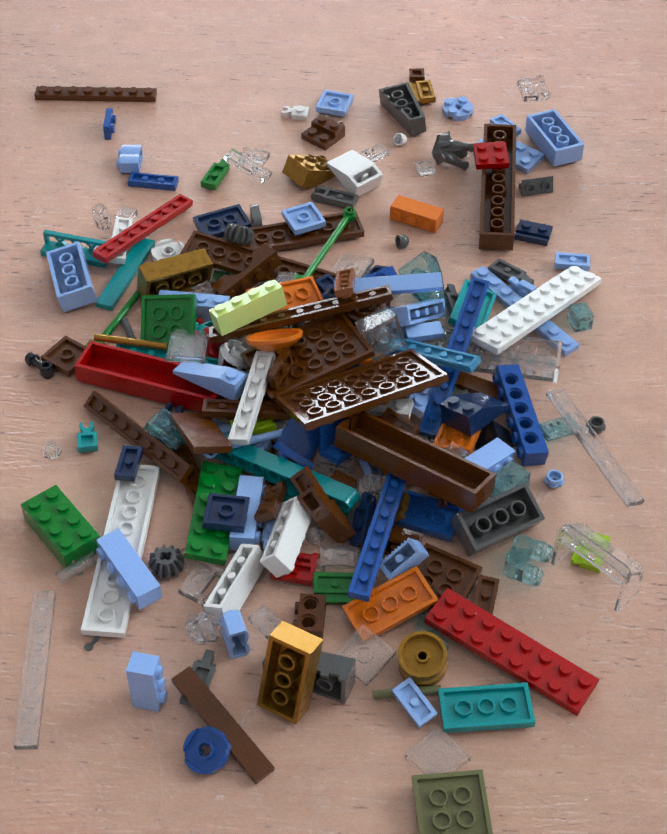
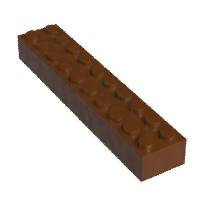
(498, 193)

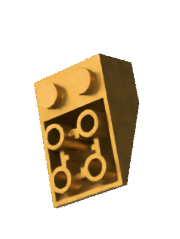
(307, 170)

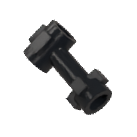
(45, 367)

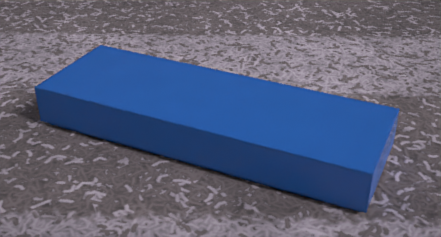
(153, 181)

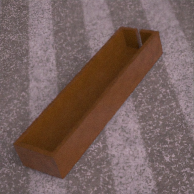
(415, 460)

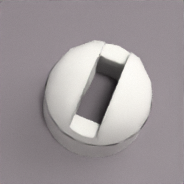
(399, 139)

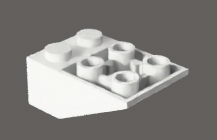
(356, 172)

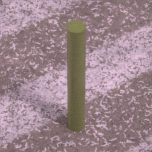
(387, 693)

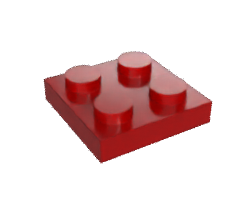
(490, 155)

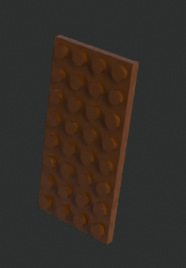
(360, 389)

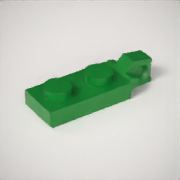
(215, 175)

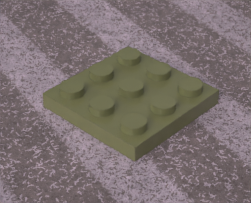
(451, 803)

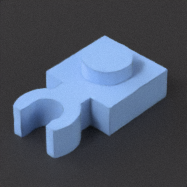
(522, 287)

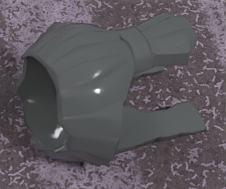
(447, 151)

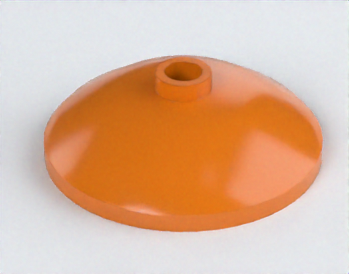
(274, 339)

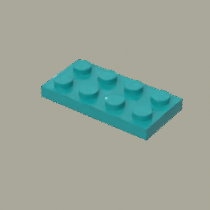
(485, 310)
(486, 707)

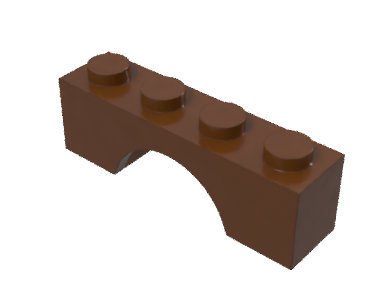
(263, 263)

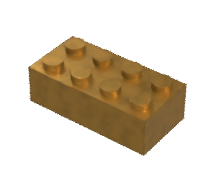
(175, 273)
(289, 672)

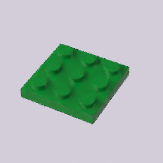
(165, 314)

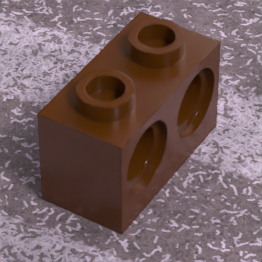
(311, 618)

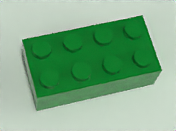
(60, 525)

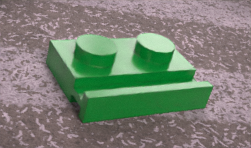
(334, 586)

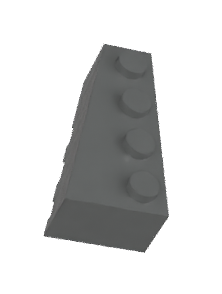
(404, 107)
(334, 676)

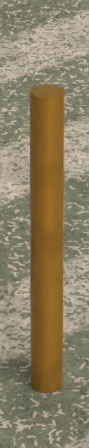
(131, 342)

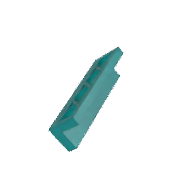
(60, 237)

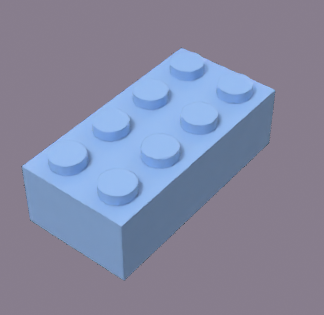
(554, 137)
(71, 276)

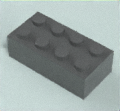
(497, 519)

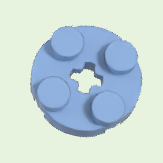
(457, 108)

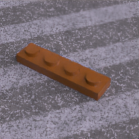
(344, 283)

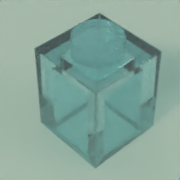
(580, 317)

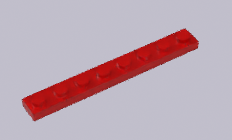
(142, 228)

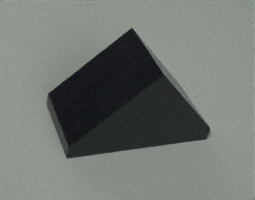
(491, 432)

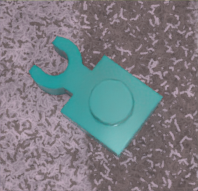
(87, 438)

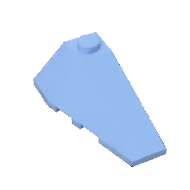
(218, 379)

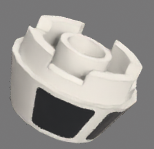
(230, 355)

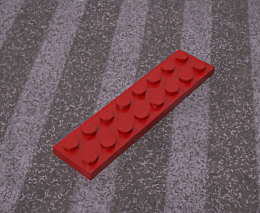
(512, 651)

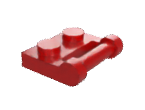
(303, 572)

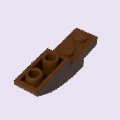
(320, 507)

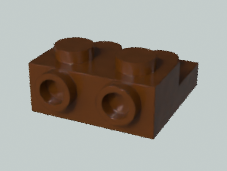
(324, 132)

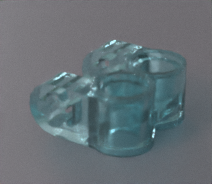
(522, 551)

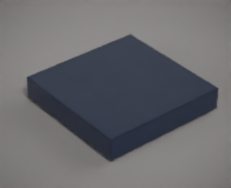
(226, 512)

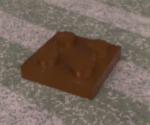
(64, 355)

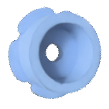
(554, 478)

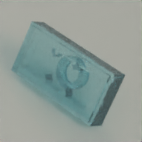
(555, 429)

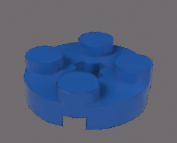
(194, 754)

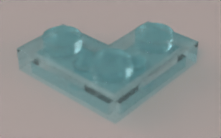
(162, 428)

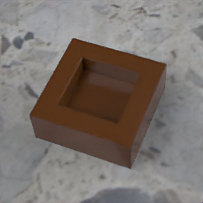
(416, 74)

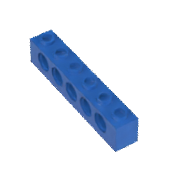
(521, 415)

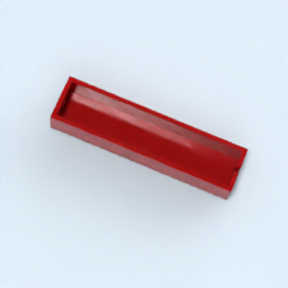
(139, 376)

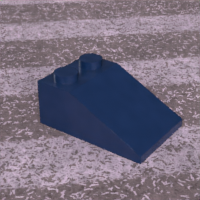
(471, 411)

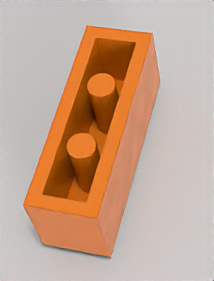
(416, 213)

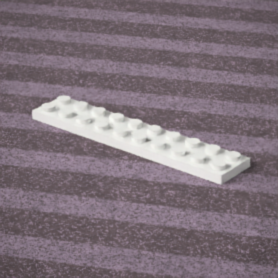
(534, 309)
(131, 512)

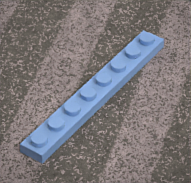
(508, 297)

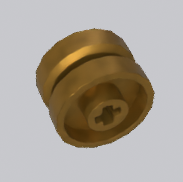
(422, 658)

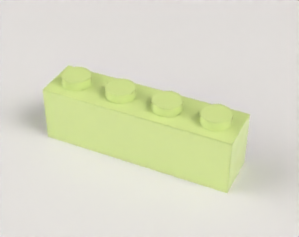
(248, 307)

